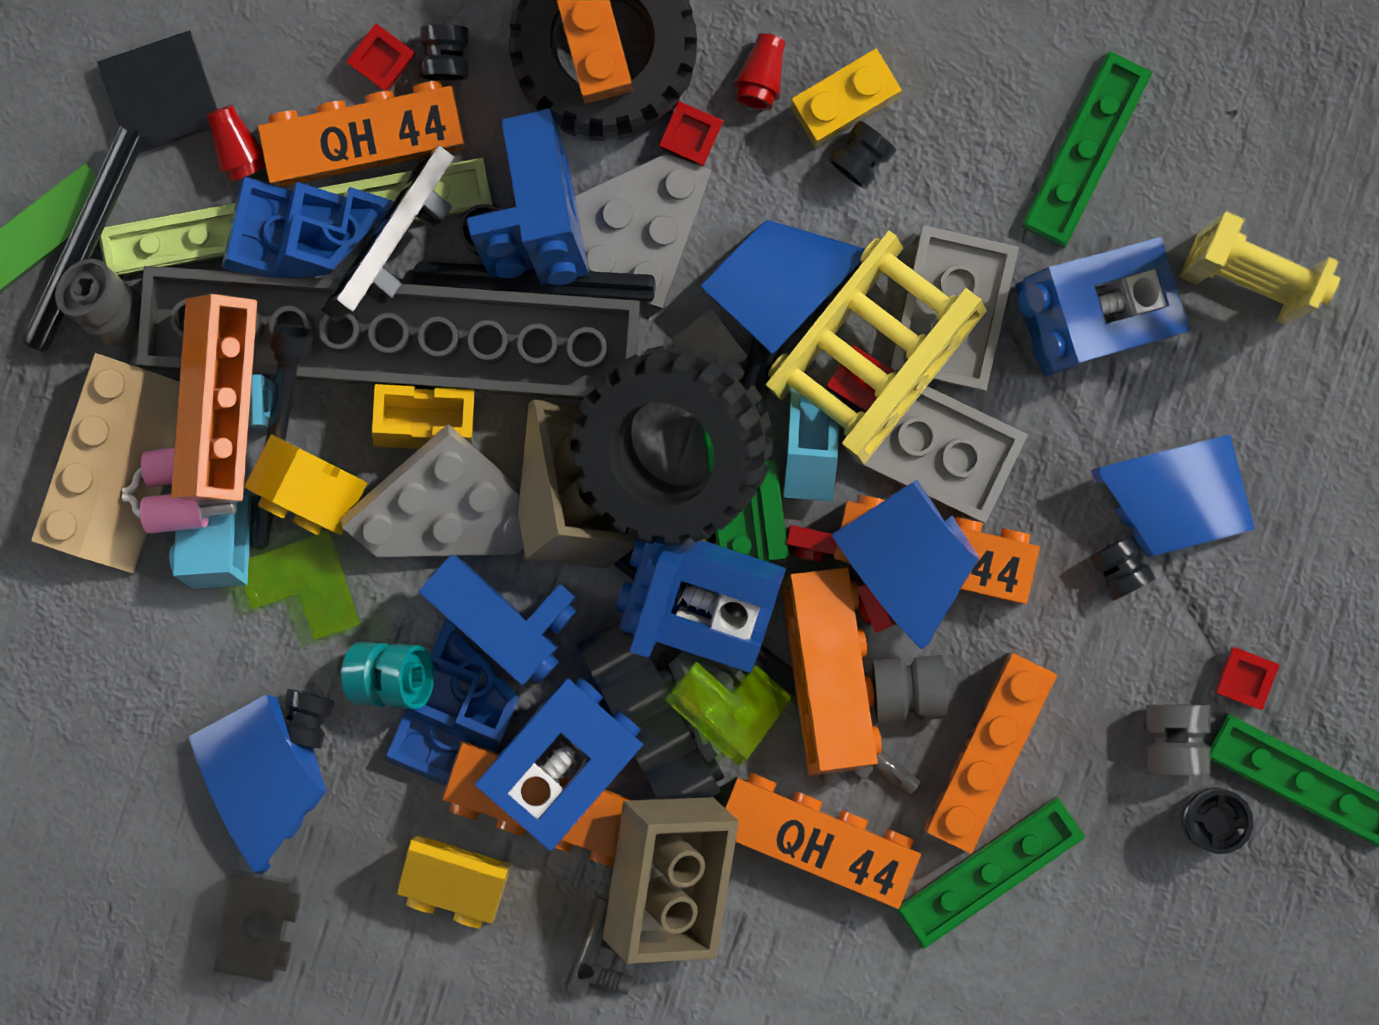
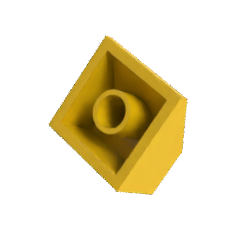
(453, 880)

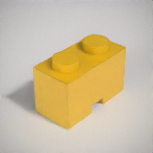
(845, 98)
(413, 416)
(304, 485)

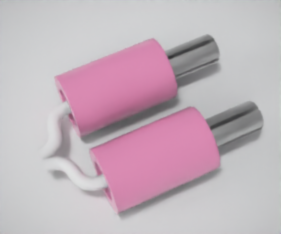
(161, 511)

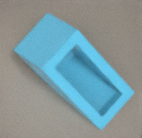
(810, 451)
(215, 553)

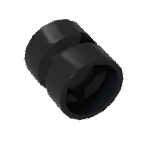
(1216, 820)

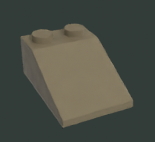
(552, 509)

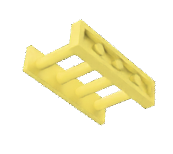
(1224, 252)
(893, 391)

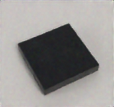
(160, 89)

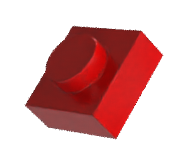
(381, 58)
(691, 134)
(852, 388)
(810, 543)
(873, 611)
(1246, 678)

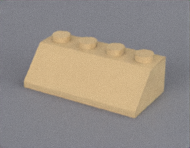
(114, 422)

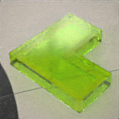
(313, 573)
(729, 720)

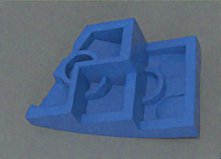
(297, 230)
(780, 280)
(1180, 495)
(909, 559)
(464, 705)
(258, 778)

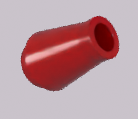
(761, 74)
(234, 144)

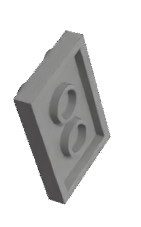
(952, 264)
(952, 453)

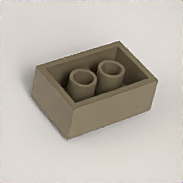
(670, 880)

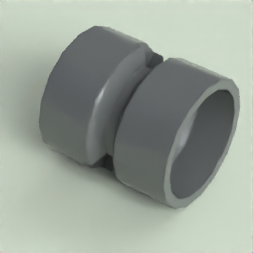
(99, 302)
(909, 688)
(1178, 757)

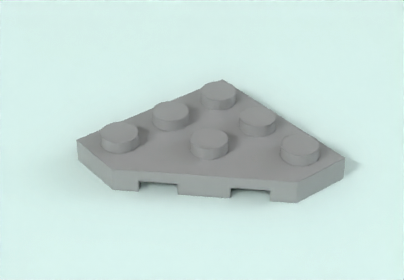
(643, 220)
(440, 505)

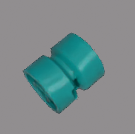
(388, 675)

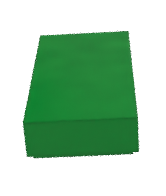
(773, 514)

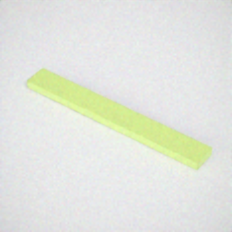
(205, 232)

